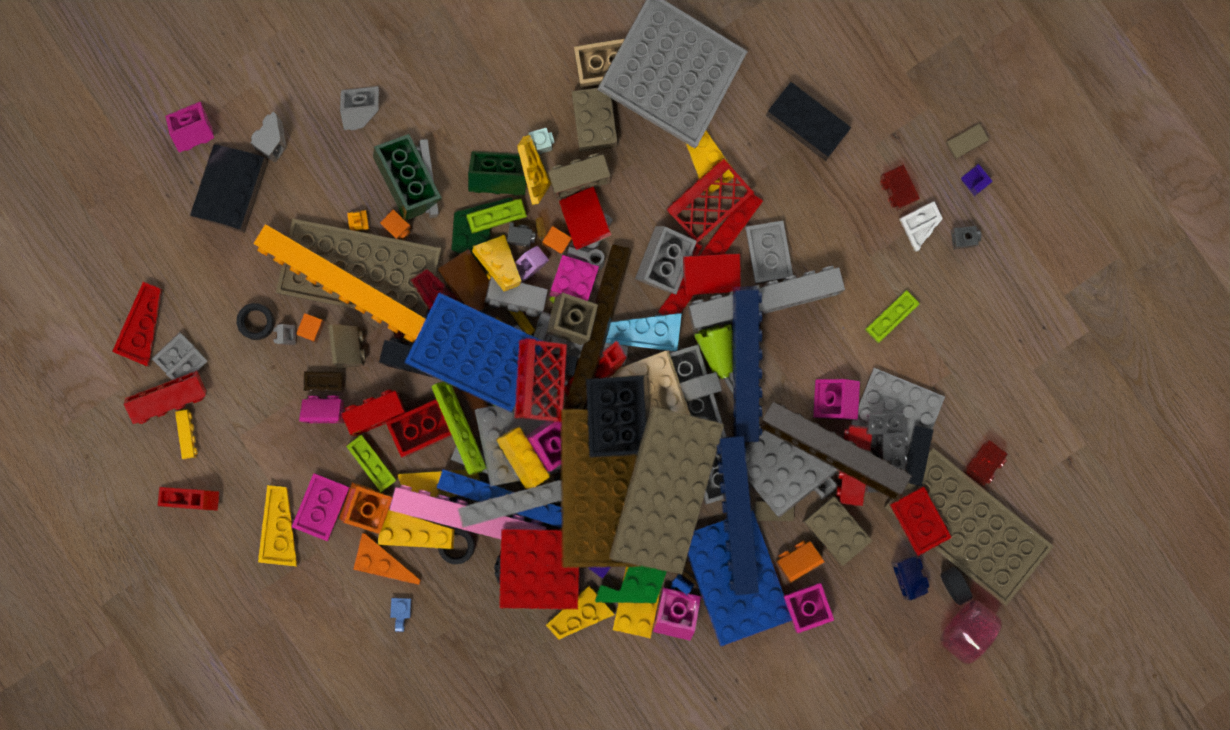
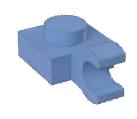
(400, 610)

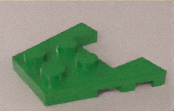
(639, 586)

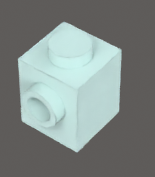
(542, 140)

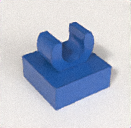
(682, 583)

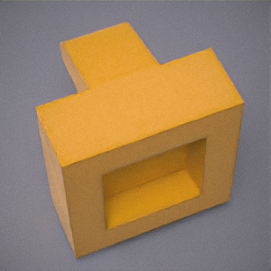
(358, 221)

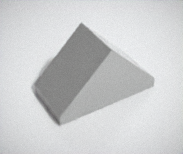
(700, 386)

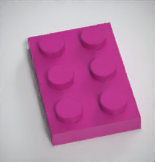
(320, 507)

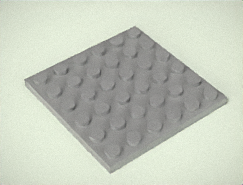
(672, 70)

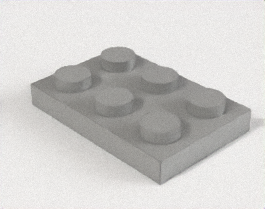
(769, 252)

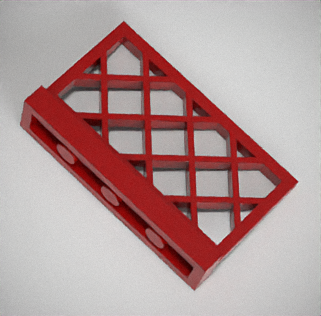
(699, 187)
(525, 381)

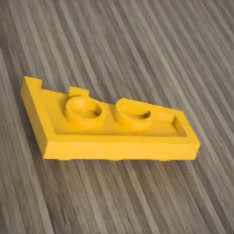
(533, 169)
(573, 620)

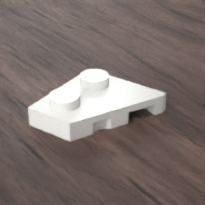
(920, 224)

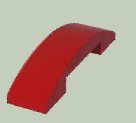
(608, 365)

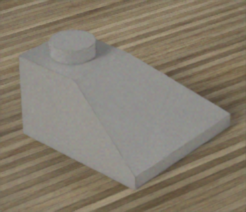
(358, 106)

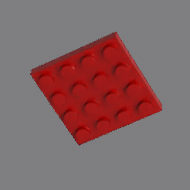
(534, 571)

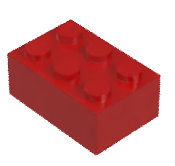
(373, 412)
(418, 429)

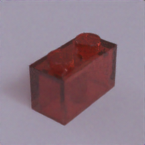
(899, 188)
(985, 463)

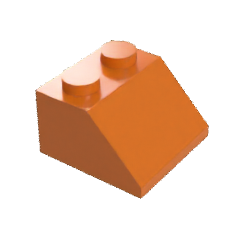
(365, 508)
(799, 561)

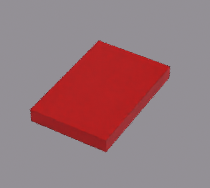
(585, 218)
(711, 273)
(920, 521)

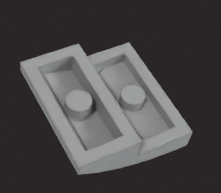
(179, 357)

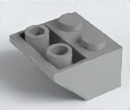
(270, 137)

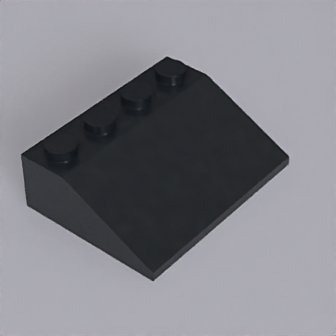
(229, 187)
(617, 415)

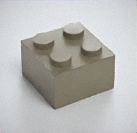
(572, 319)

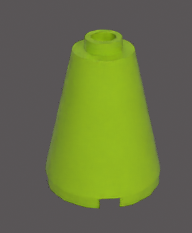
(717, 348)

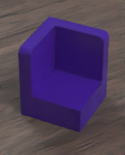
(976, 180)

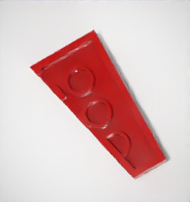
(139, 328)

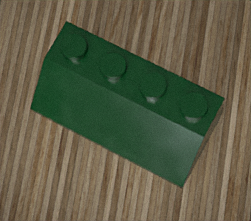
(406, 176)

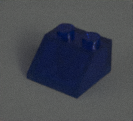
(910, 577)

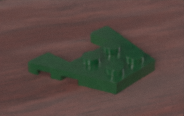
(462, 237)

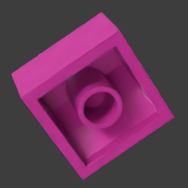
(189, 127)
(836, 399)
(322, 410)
(677, 614)

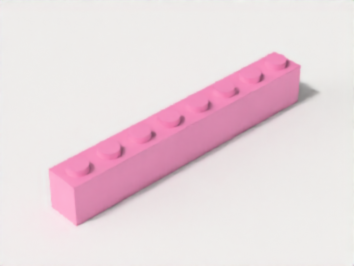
(446, 513)

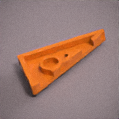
(375, 560)

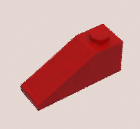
(188, 498)

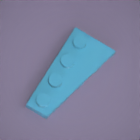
(648, 332)

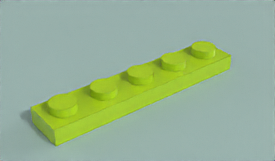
(459, 427)

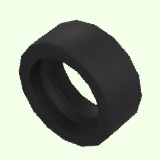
(255, 307)
(459, 560)
(956, 586)

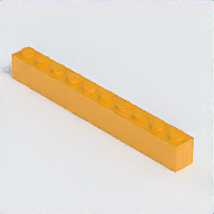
(340, 282)

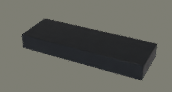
(918, 454)

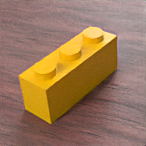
(522, 458)

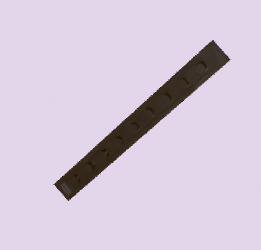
(593, 349)

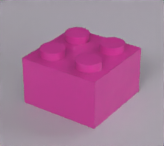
(574, 278)
(547, 444)
(808, 607)

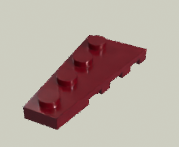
(429, 286)

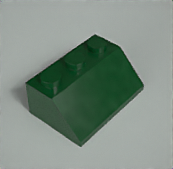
(496, 173)

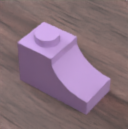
(530, 263)

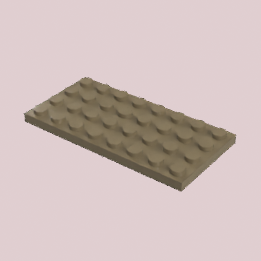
(374, 259)
(666, 490)
(986, 536)

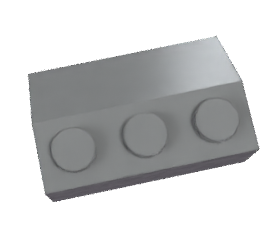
(664, 259)

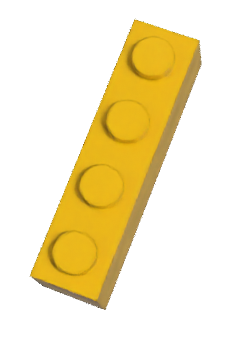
(185, 434)

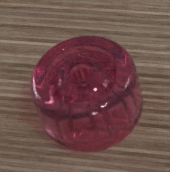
(971, 632)

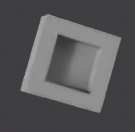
(285, 334)

